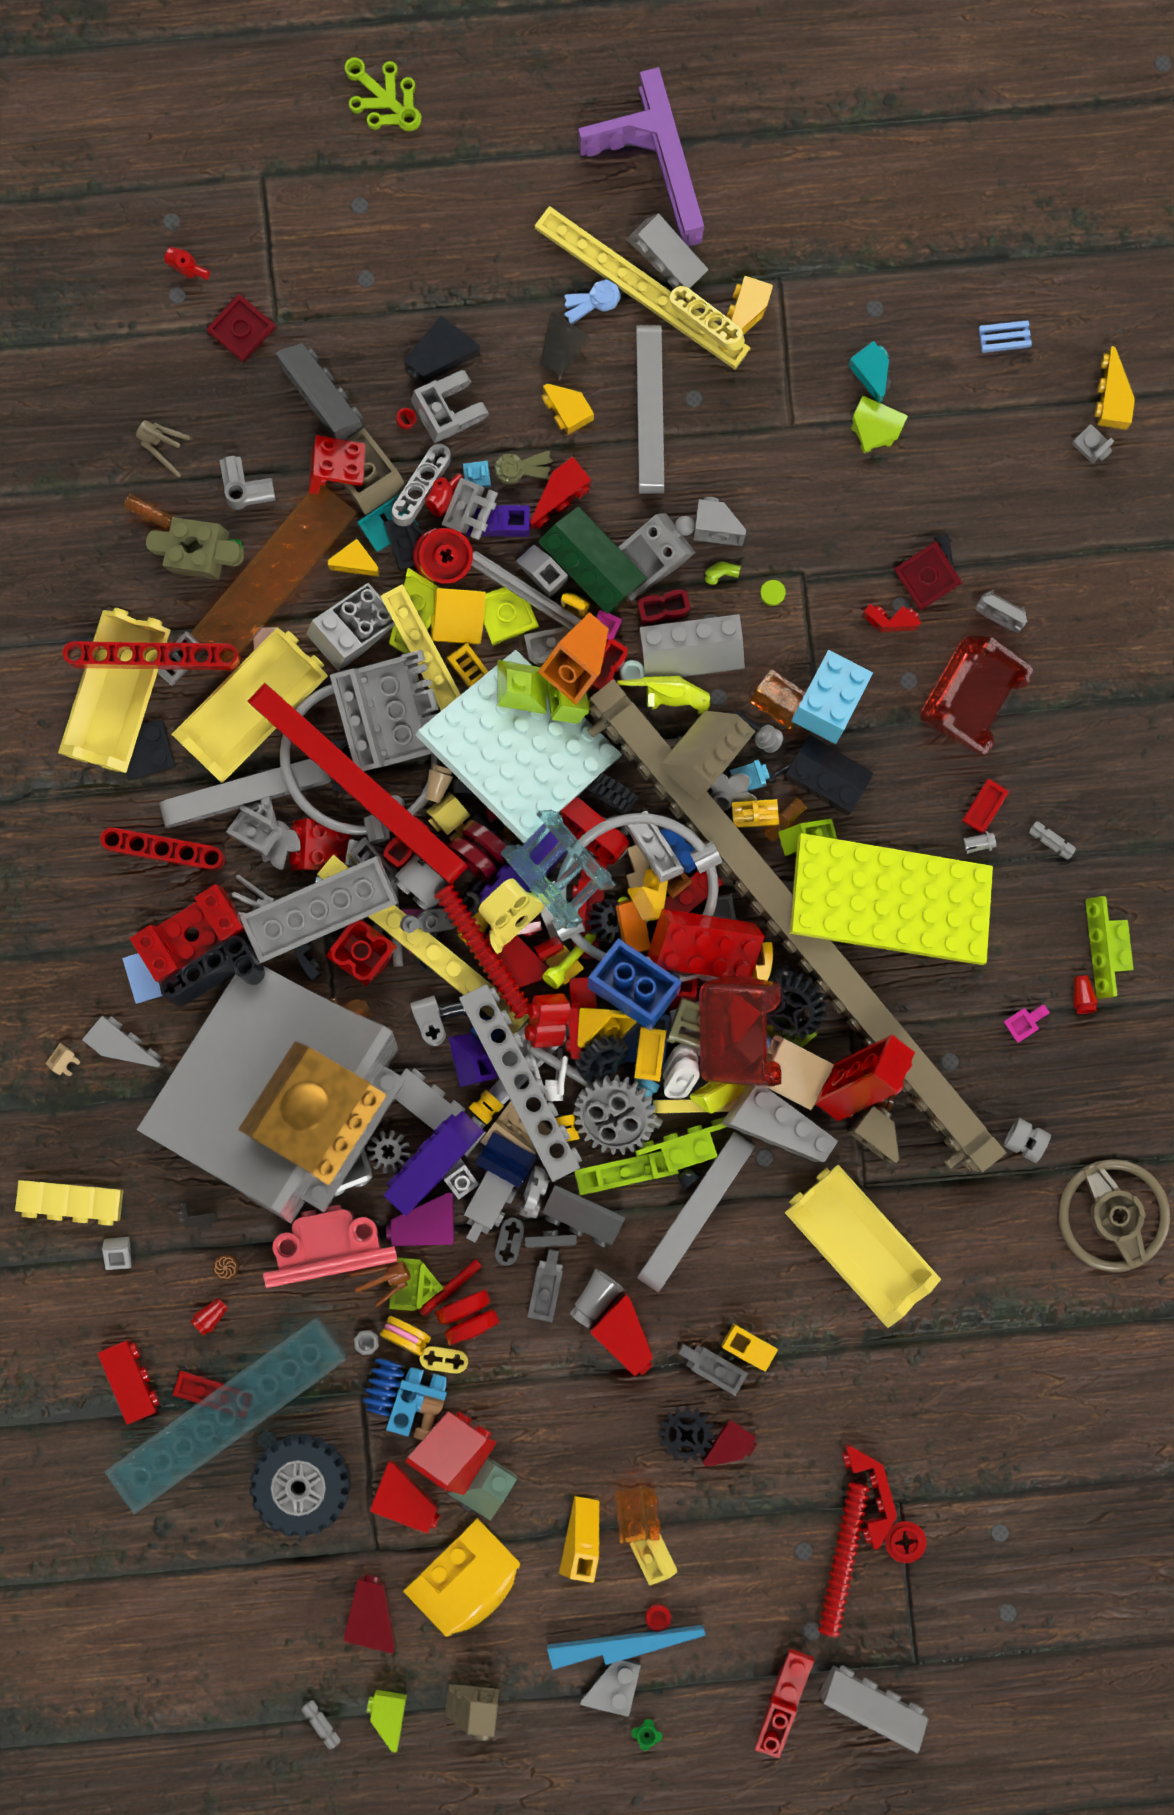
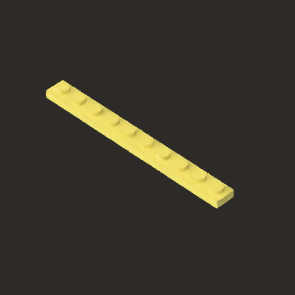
(630, 280)
(430, 951)

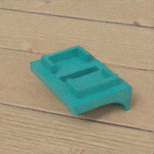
(373, 526)

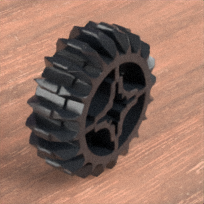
(800, 994)

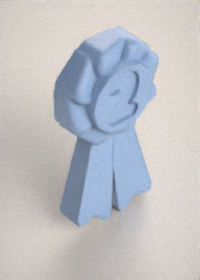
(602, 296)

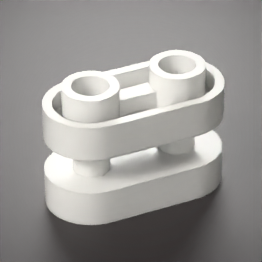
(680, 1072)

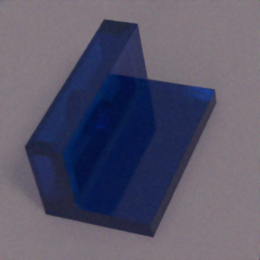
(506, 1160)

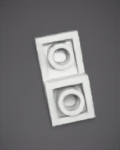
(460, 1179)

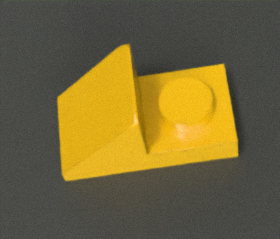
(650, 898)

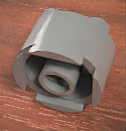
(421, 881)

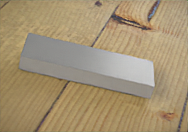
(655, 850)

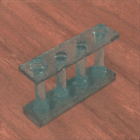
(535, 875)

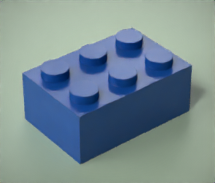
(634, 984)

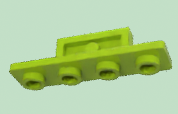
(1109, 947)
(687, 1149)

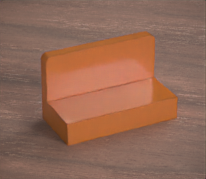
(632, 927)

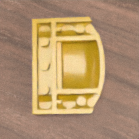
(465, 1580)

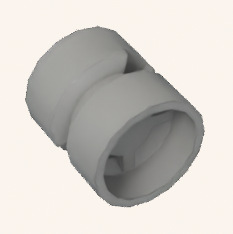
(1019, 1135)

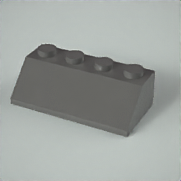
(319, 392)

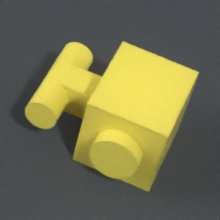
(448, 816)

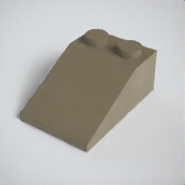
(380, 477)

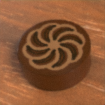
(226, 1267)

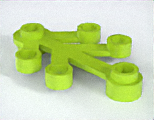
(384, 98)

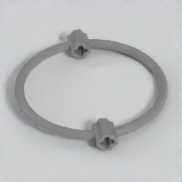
(372, 827)
(704, 857)

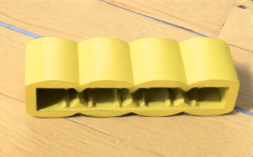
(70, 1201)

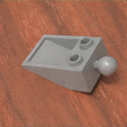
(651, 552)

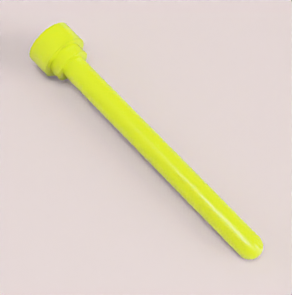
(555, 976)

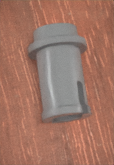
(980, 842)

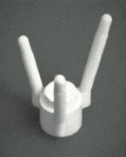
(555, 1087)

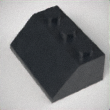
(828, 775)

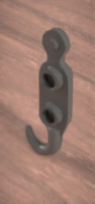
(435, 919)

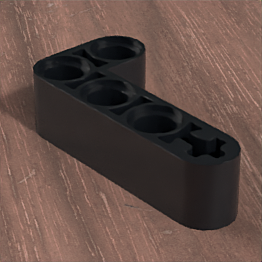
(183, 988)

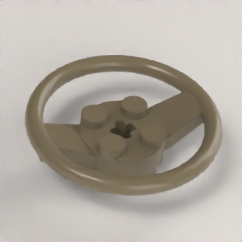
(1107, 1199)

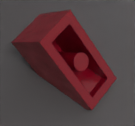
(730, 1445)

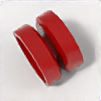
(457, 555)
(468, 1319)

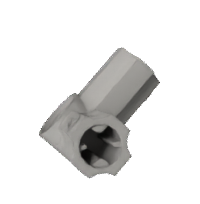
(253, 491)

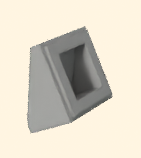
(117, 1253)

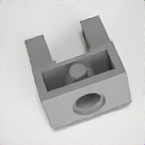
(435, 413)

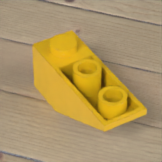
(750, 304)
(1117, 398)
(582, 1541)

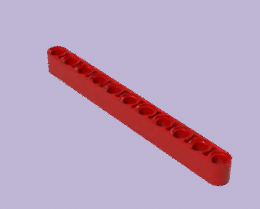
(357, 783)

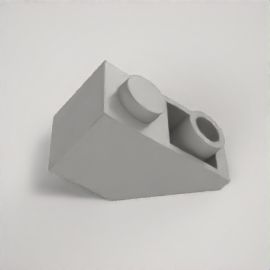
(543, 570)

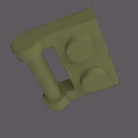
(686, 1016)

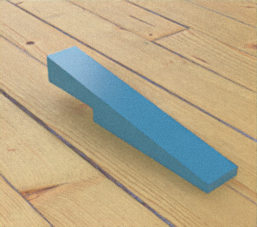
(619, 1647)

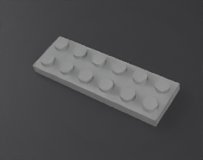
(319, 909)

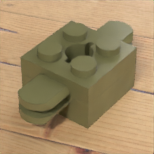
(195, 548)

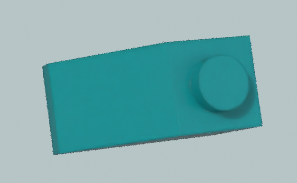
(871, 369)

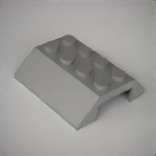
(384, 710)

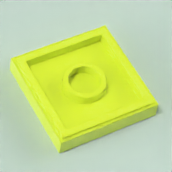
(507, 616)

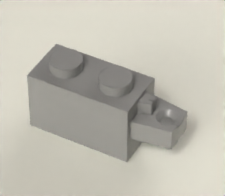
(487, 1205)

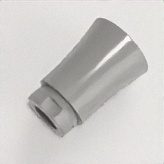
(595, 1298)

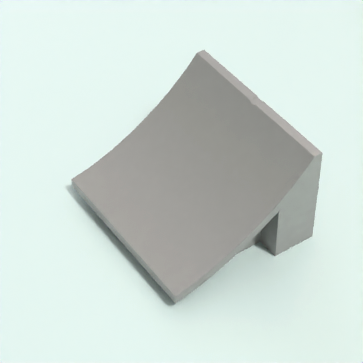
(230, 1068)

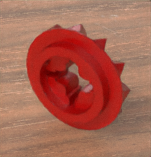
(914, 1550)

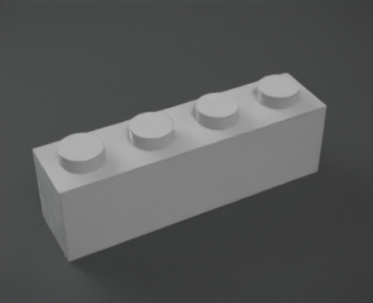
(429, 1103)

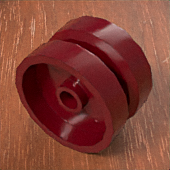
(479, 850)

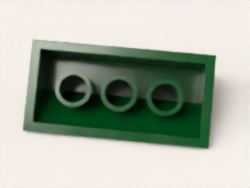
(593, 560)

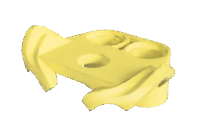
(504, 909)

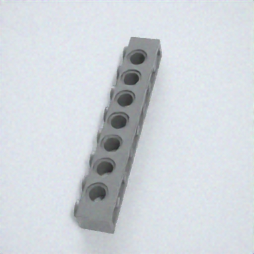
(472, 1004)

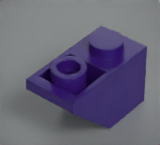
(471, 1060)

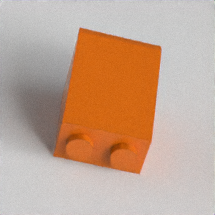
(577, 658)

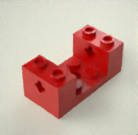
(166, 946)

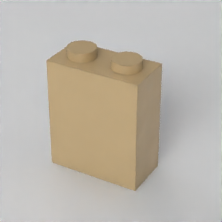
(801, 1072)

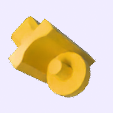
(755, 813)

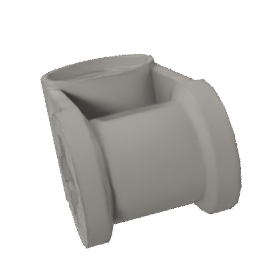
(427, 1017)

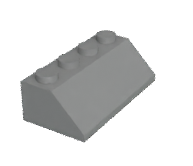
(693, 647)
(874, 1708)

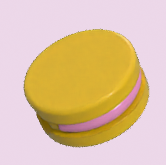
(405, 1335)

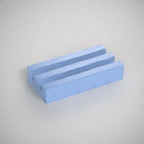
(1004, 327)

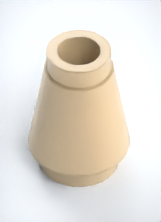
(438, 782)

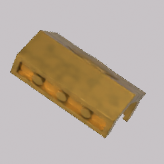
(312, 1112)

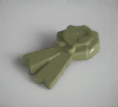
(511, 468)

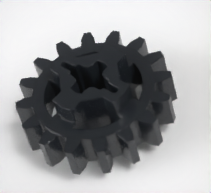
(601, 1057)
(677, 1442)

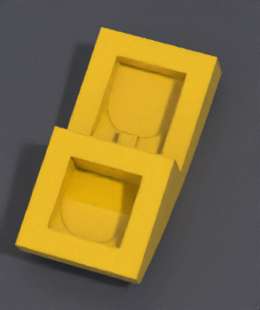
(764, 960)

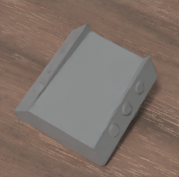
(1002, 611)

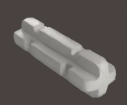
(1052, 840)
(321, 1724)

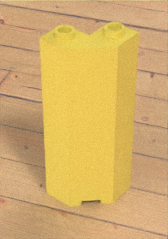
(112, 701)
(226, 725)
(862, 1245)

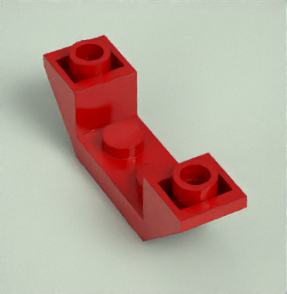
(878, 1527)

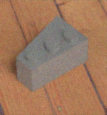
(667, 252)

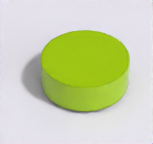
(772, 592)

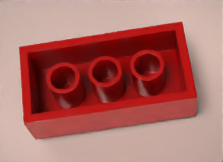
(705, 944)
(866, 1078)

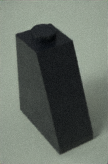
(440, 351)

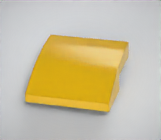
(458, 616)

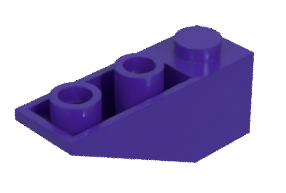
(506, 521)

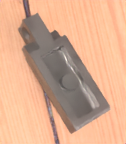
(546, 1288)
(714, 1368)

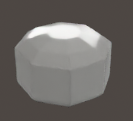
(366, 1342)

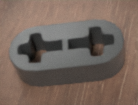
(515, 1243)

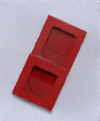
(549, 948)

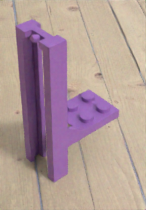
(657, 133)

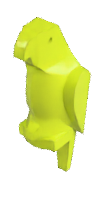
(671, 692)

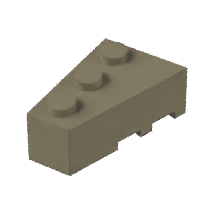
(473, 1709)

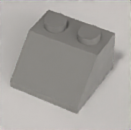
(717, 523)

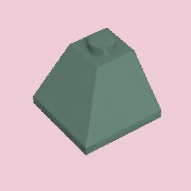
(488, 1489)

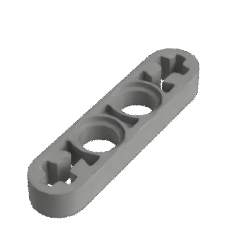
(420, 484)

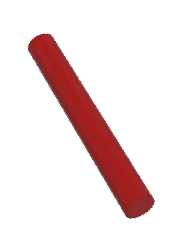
(449, 1288)

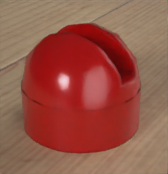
(410, 418)

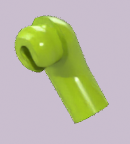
(720, 569)

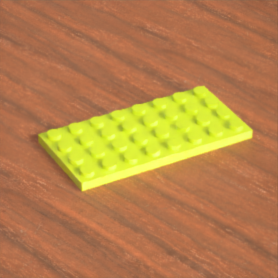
(891, 899)

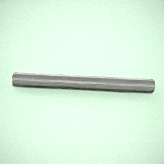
(524, 591)

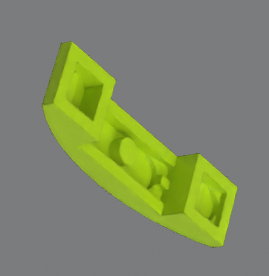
(621, 1173)

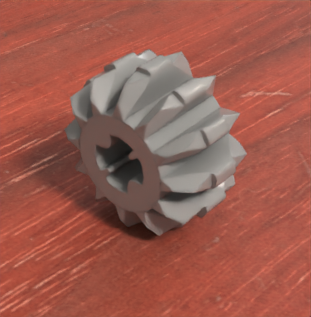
(379, 1152)

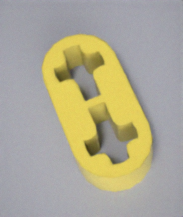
(442, 1365)

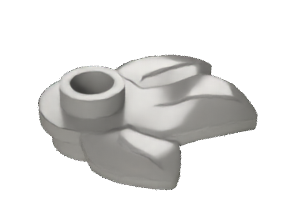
(731, 790)
(286, 841)

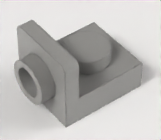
(1093, 444)

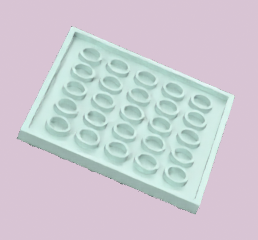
(515, 756)

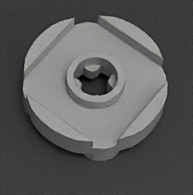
(535, 1186)

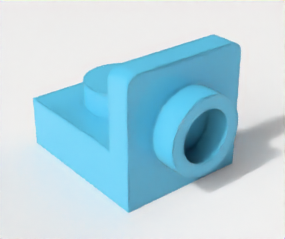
(756, 773)

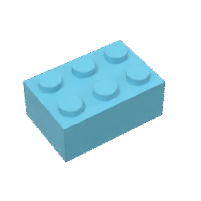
(832, 697)

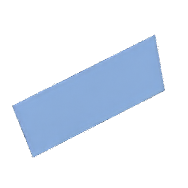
(140, 979)

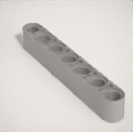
(650, 409)
(239, 792)
(696, 1212)

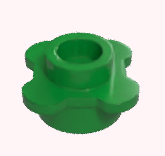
(646, 1742)

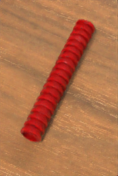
(483, 951)
(844, 1559)

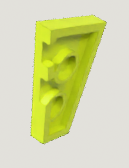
(422, 596)

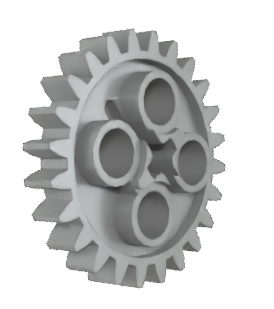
(603, 1096)

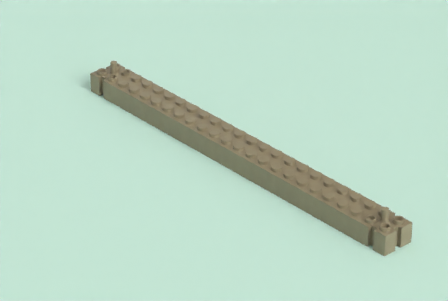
(817, 956)

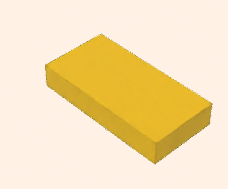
(650, 1054)

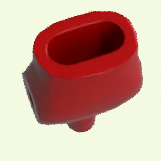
(185, 263)
(441, 495)

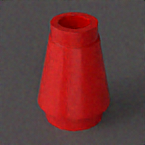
(1084, 996)
(209, 1316)

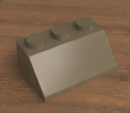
(876, 1133)

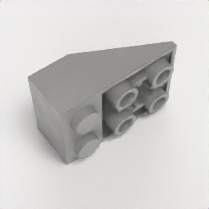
(351, 626)

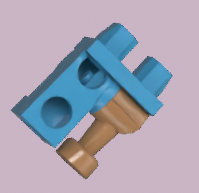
(417, 1398)

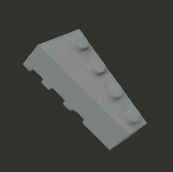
(774, 1121)

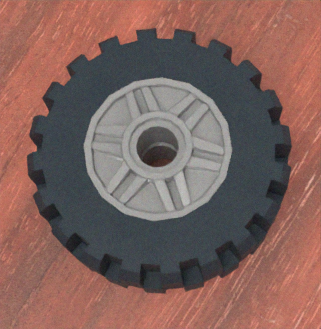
(297, 1510)

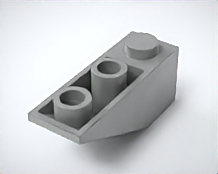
(112, 1042)

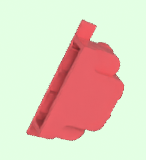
(327, 1246)

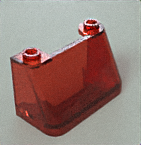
(974, 691)
(736, 1031)

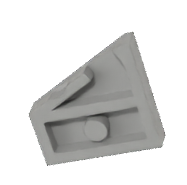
(614, 1688)

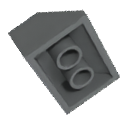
(583, 1216)

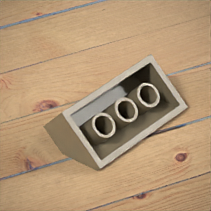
(706, 751)

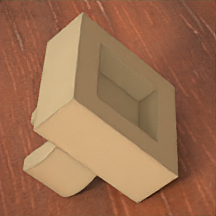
(60, 1059)

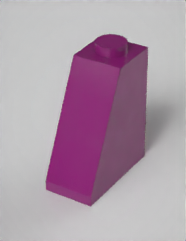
(425, 1225)

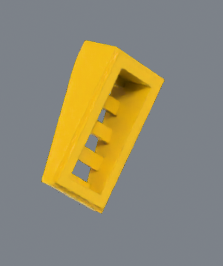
(575, 604)
(465, 648)

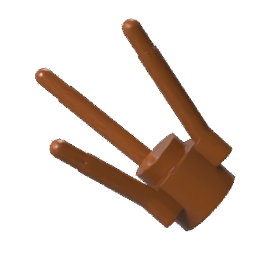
(396, 1273)

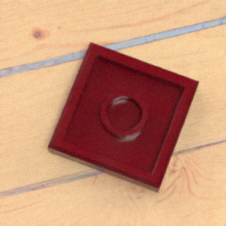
(241, 328)
(928, 575)

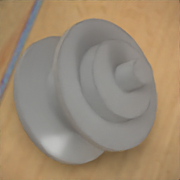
(769, 738)

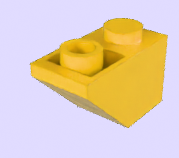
(569, 406)
(749, 1347)

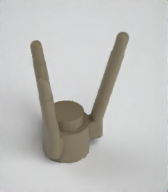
(152, 434)

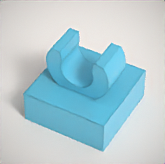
(477, 473)

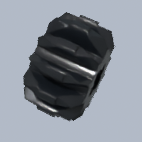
(604, 921)

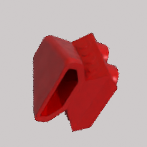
(362, 952)

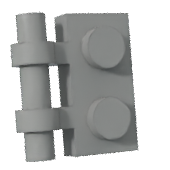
(463, 507)

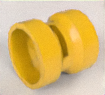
(482, 1111)
(568, 1121)

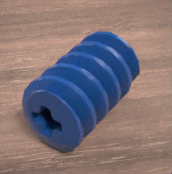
(383, 1386)

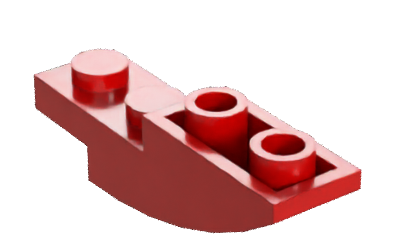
(783, 1703)

